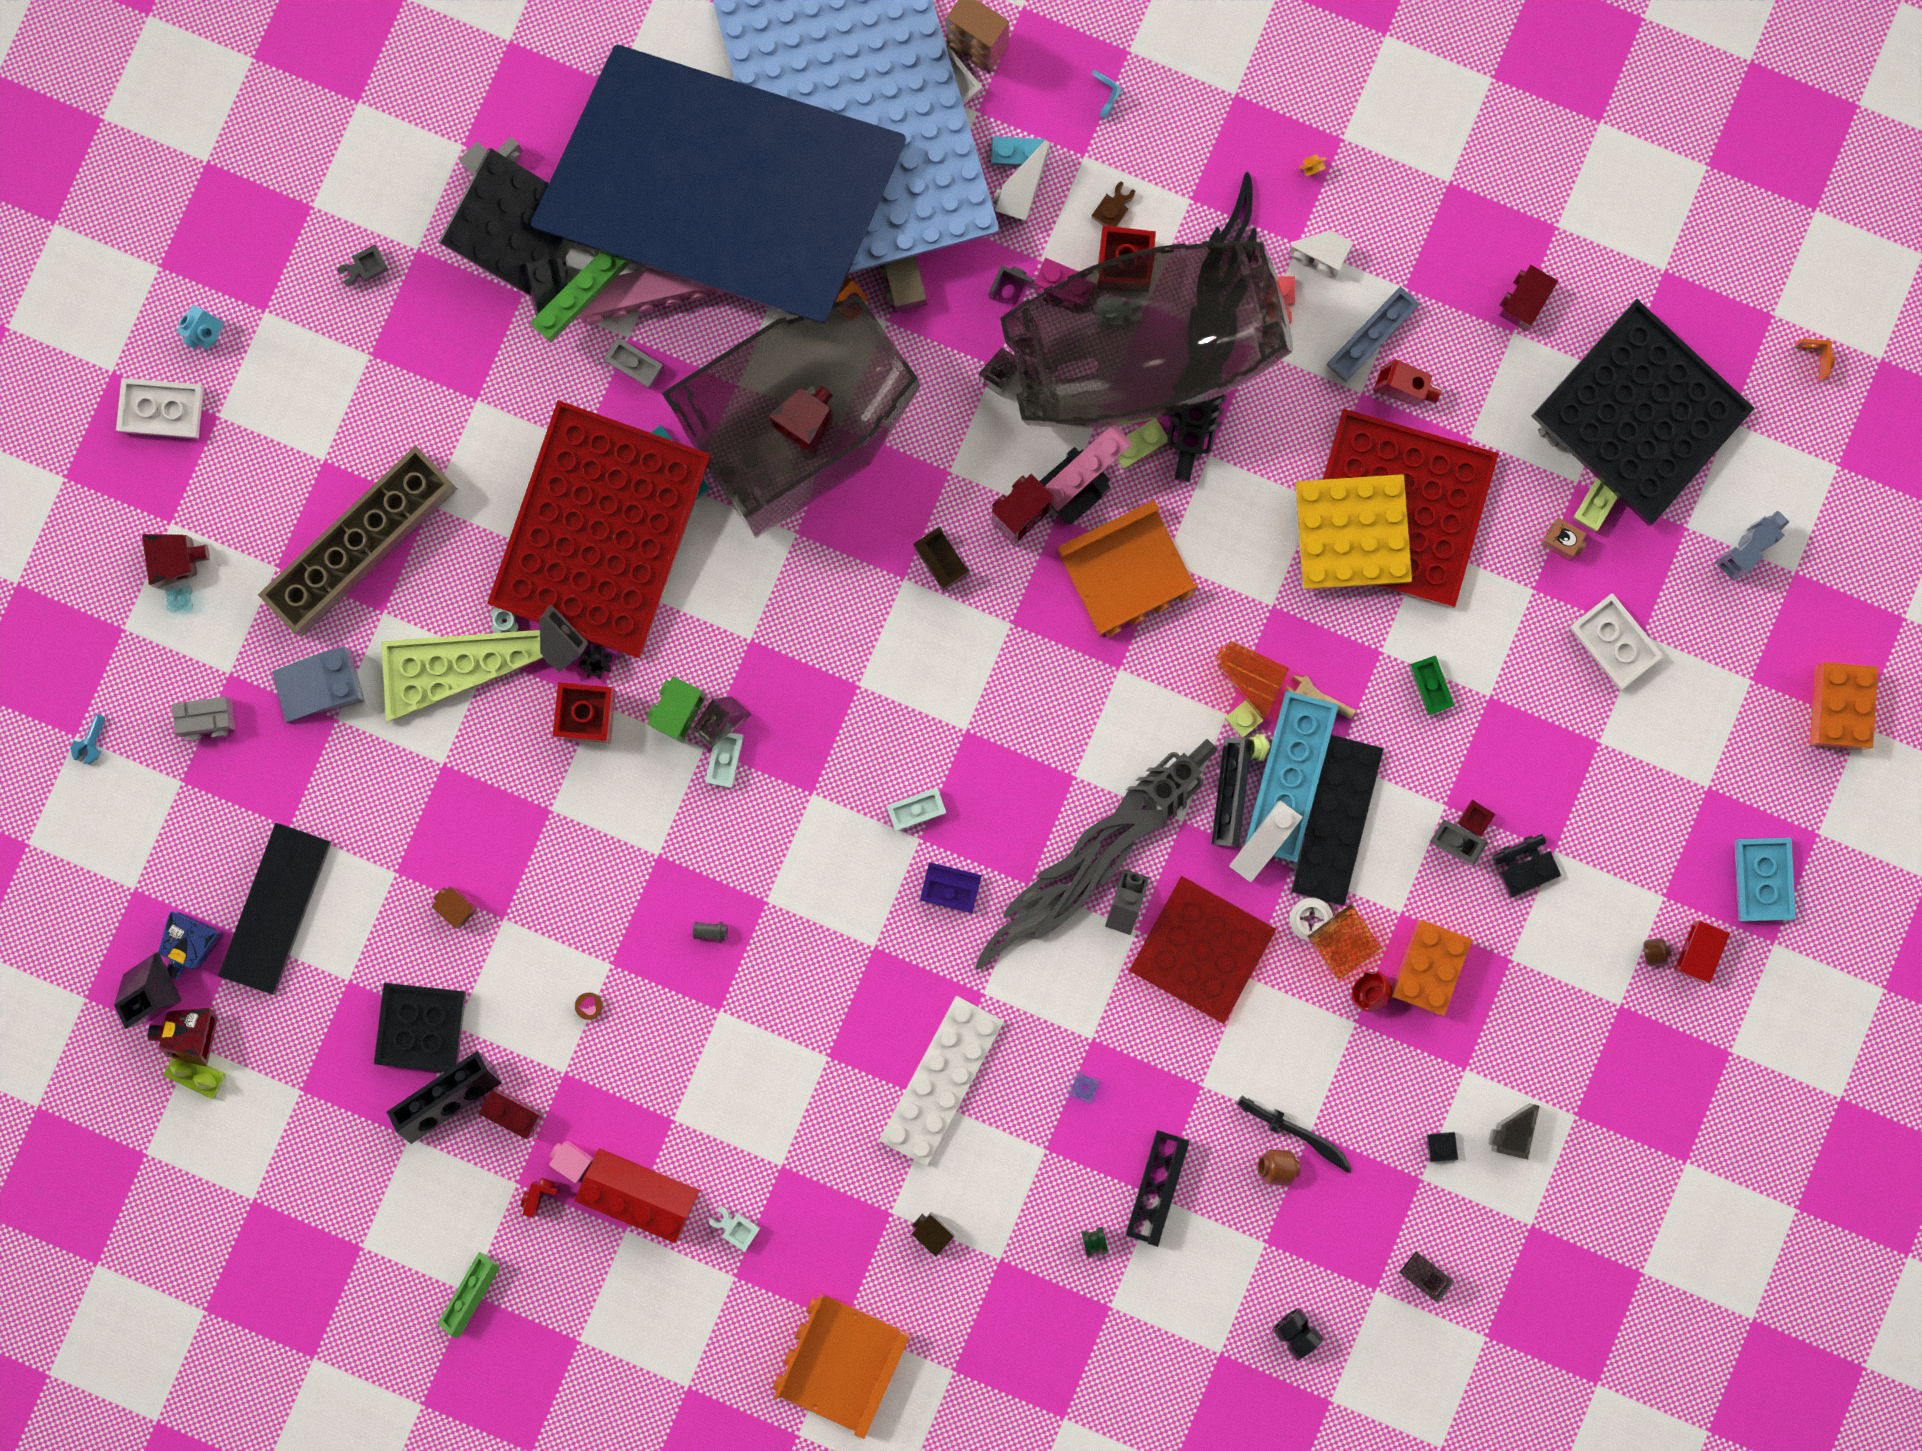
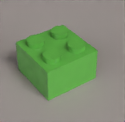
(676, 708)

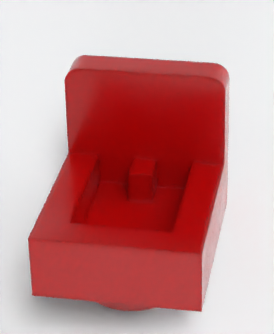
(532, 1199)

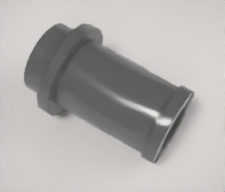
(710, 931)

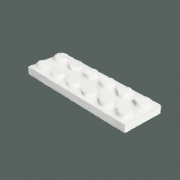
(941, 1080)

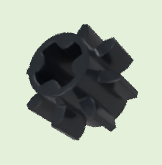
(593, 655)

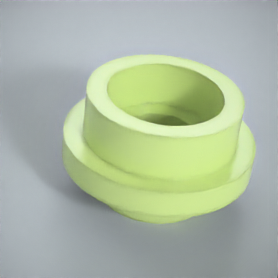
(1260, 747)

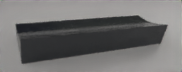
(275, 908)

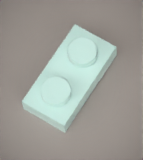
(724, 761)
(916, 809)

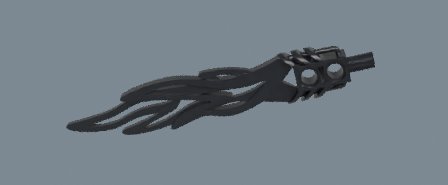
(1210, 410)

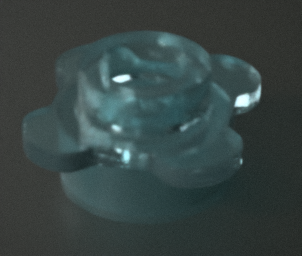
(171, 598)
(1080, 1080)

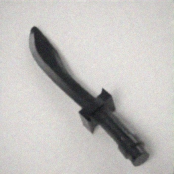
(1276, 1121)

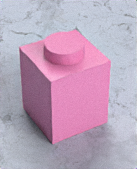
(570, 1161)

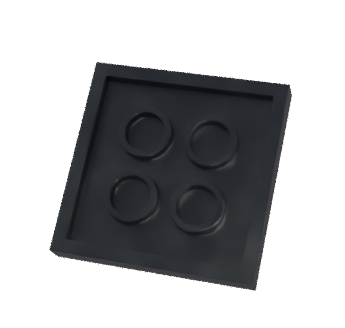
(419, 1027)

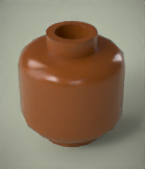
(1278, 1167)

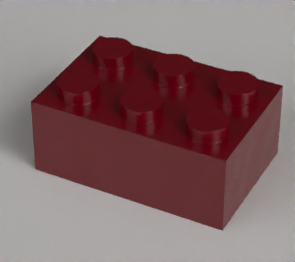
(1021, 508)

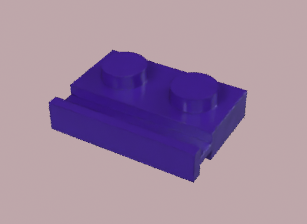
(950, 887)

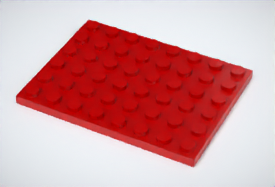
(599, 527)

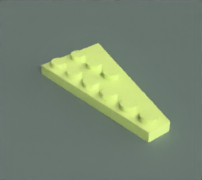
(440, 667)

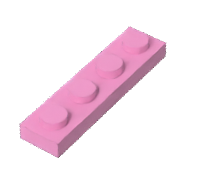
(1088, 466)

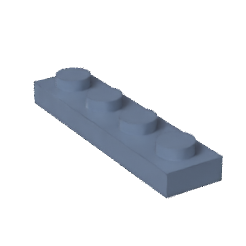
(1373, 334)

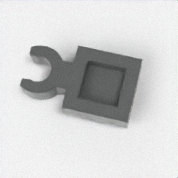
(367, 264)

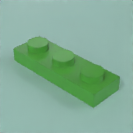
(468, 1295)

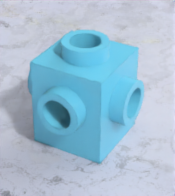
(199, 328)

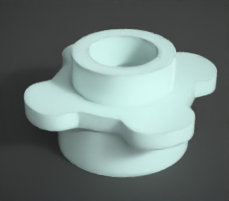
(499, 626)

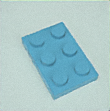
(1764, 879)

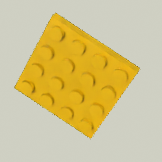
(1353, 532)

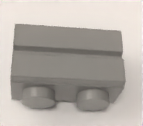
(203, 717)

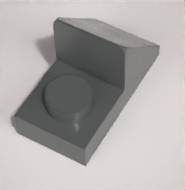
(1458, 842)

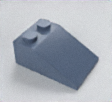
(318, 684)

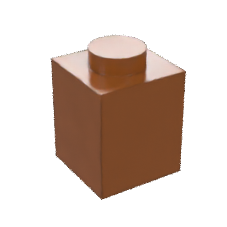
(453, 906)

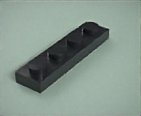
(1231, 792)

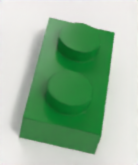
(1431, 685)

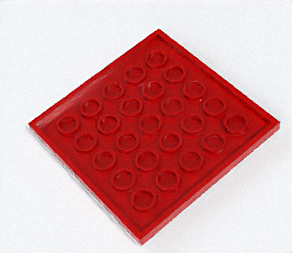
(1442, 490)

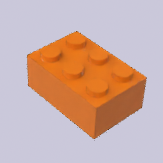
(1844, 706)
(1430, 967)

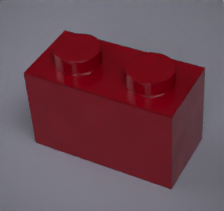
(1528, 297)
(511, 1113)

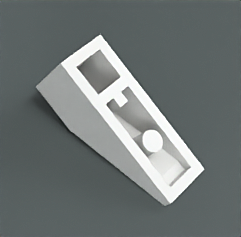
(1020, 189)
(1265, 841)

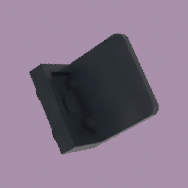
(1083, 500)

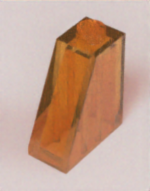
(1251, 675)

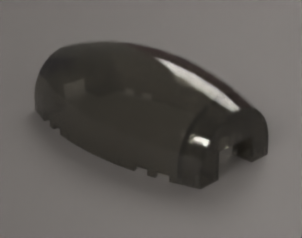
(1148, 334)

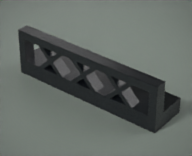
(1167, 1192)

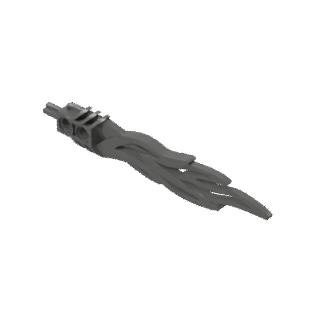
(1127, 813)

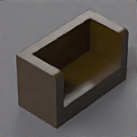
(941, 559)

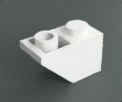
(1322, 250)

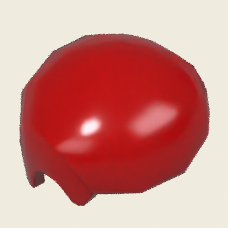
(1372, 991)

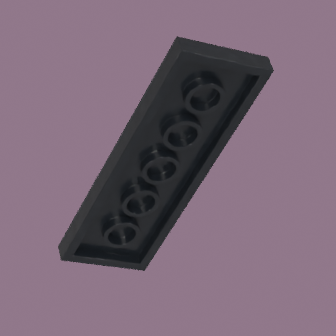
(1337, 820)

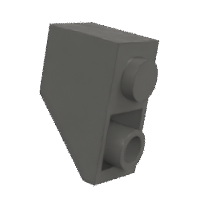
(1127, 902)

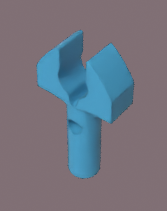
(89, 741)

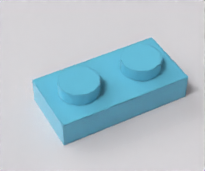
(1013, 150)

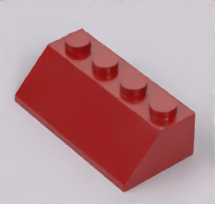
(637, 1195)

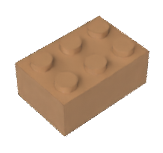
(977, 33)

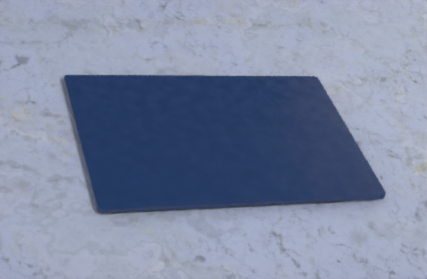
(719, 183)

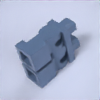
(1759, 538)

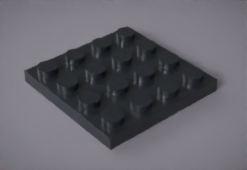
(495, 221)

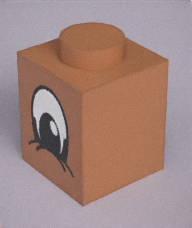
(1564, 539)

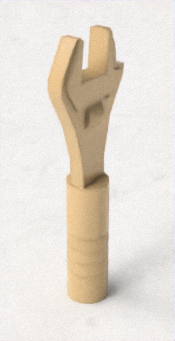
(1307, 689)

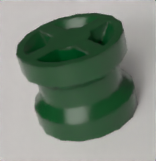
(1094, 1242)

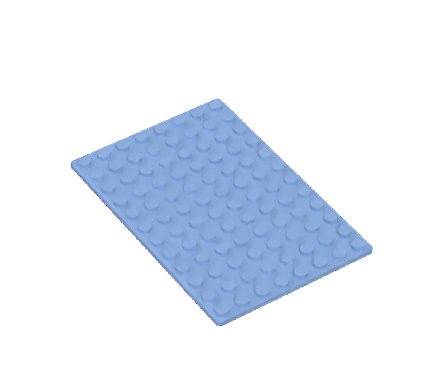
(886, 69)

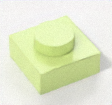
(1243, 719)

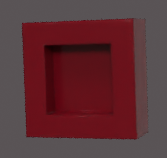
(1476, 818)

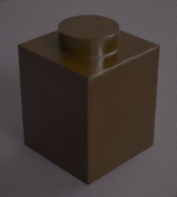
(932, 1233)

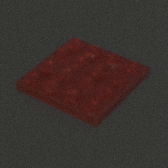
(1202, 950)

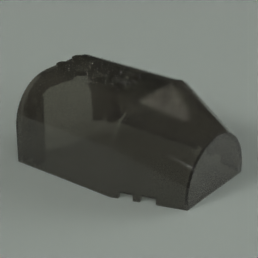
(730, 401)

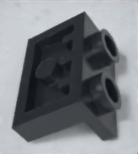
(545, 280)

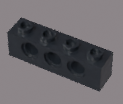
(444, 1097)

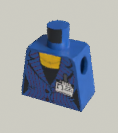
(186, 943)

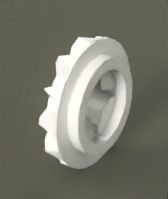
(1302, 909)

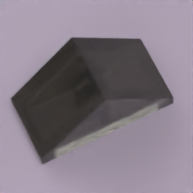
(999, 371)
(719, 720)
(1426, 1277)

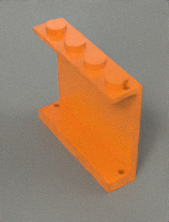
(1126, 569)
(841, 1364)

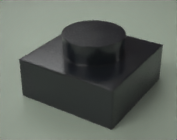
(1442, 1146)

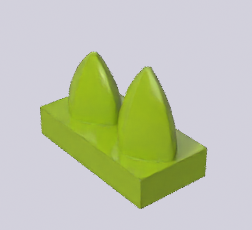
(195, 1077)

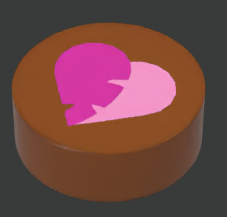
(588, 1006)

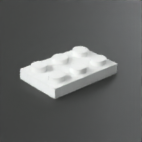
(160, 408)
(1616, 641)

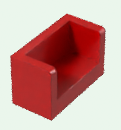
(1701, 952)

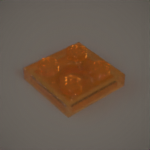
(1344, 942)

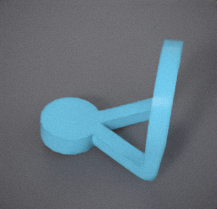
(1114, 95)

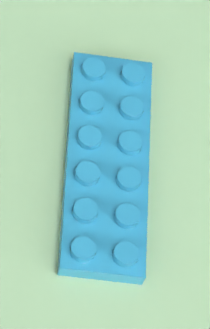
(1294, 764)

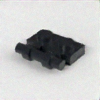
(1530, 873)

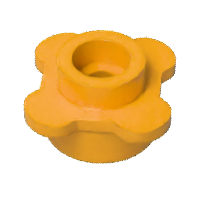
(1313, 164)

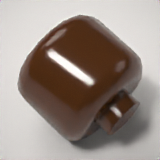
(1656, 952)

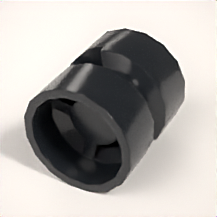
(1298, 1334)

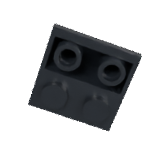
(145, 992)

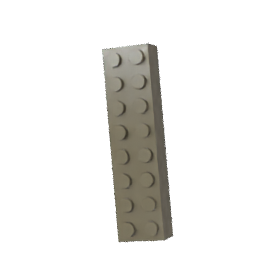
(357, 541)

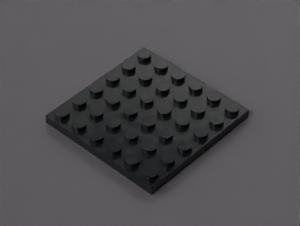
(1642, 412)

